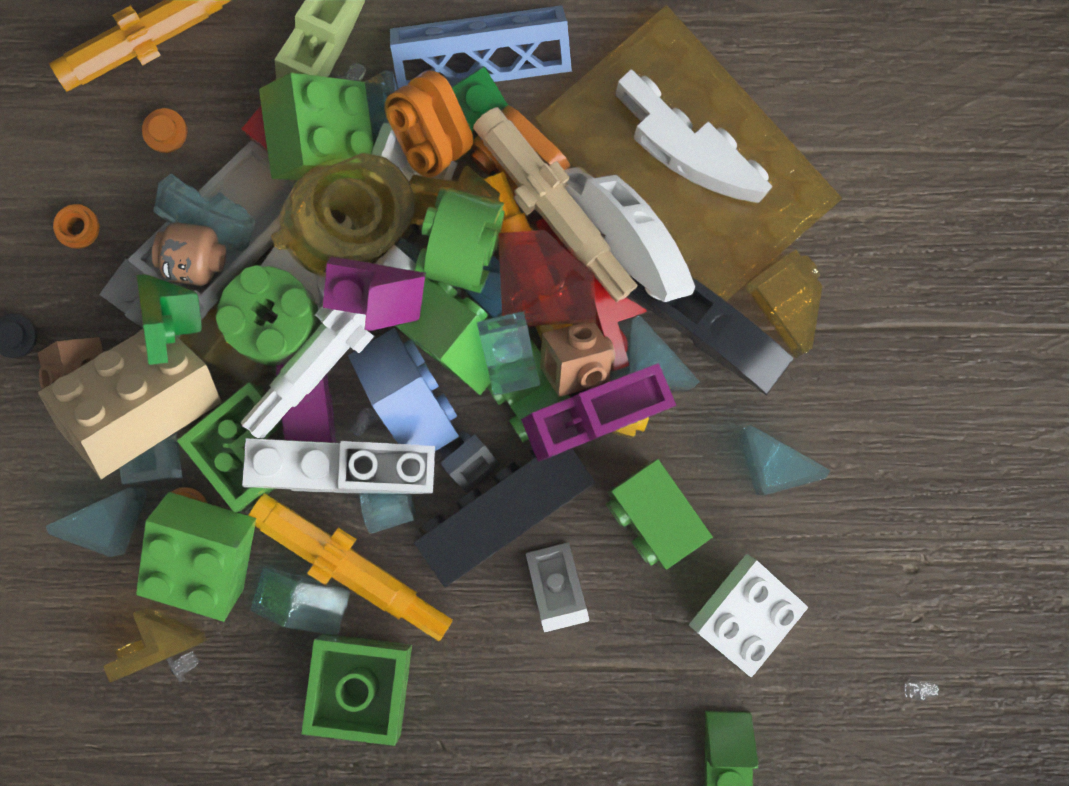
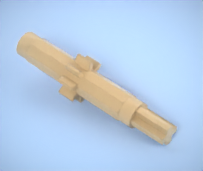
(544, 190)

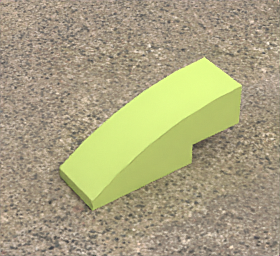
(318, 37)

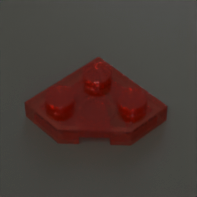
(544, 280)

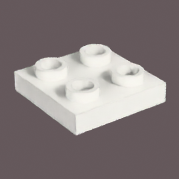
(748, 615)

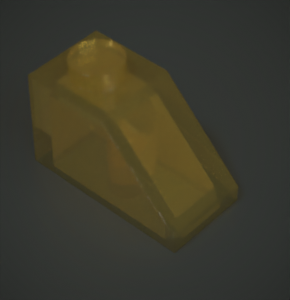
(790, 299)

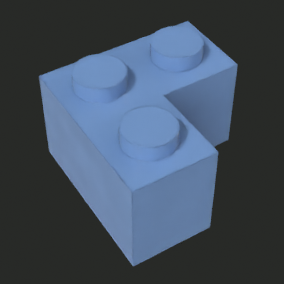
(404, 392)

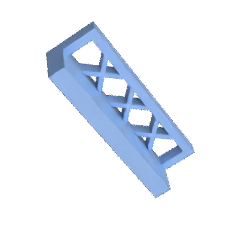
(485, 34)

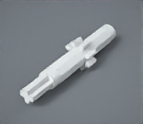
(316, 357)

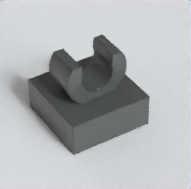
(469, 462)

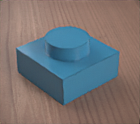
(490, 296)

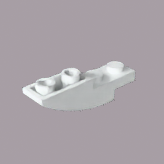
(701, 157)
(633, 233)
(339, 466)

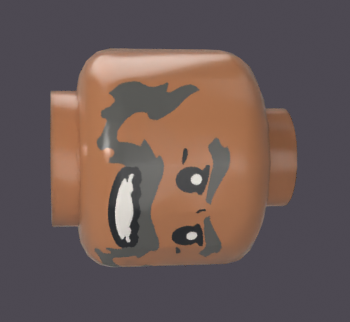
(188, 253)

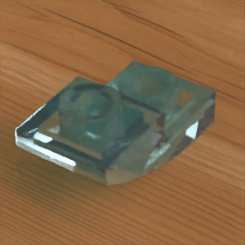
(184, 204)

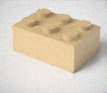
(126, 406)

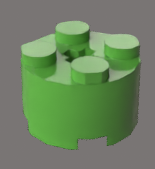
(461, 239)
(247, 302)

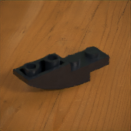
(722, 334)

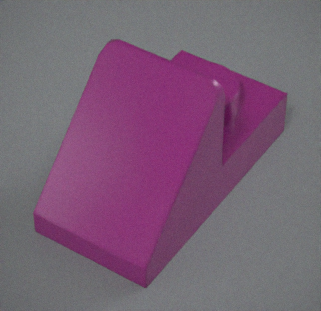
(378, 291)

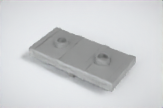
(247, 183)

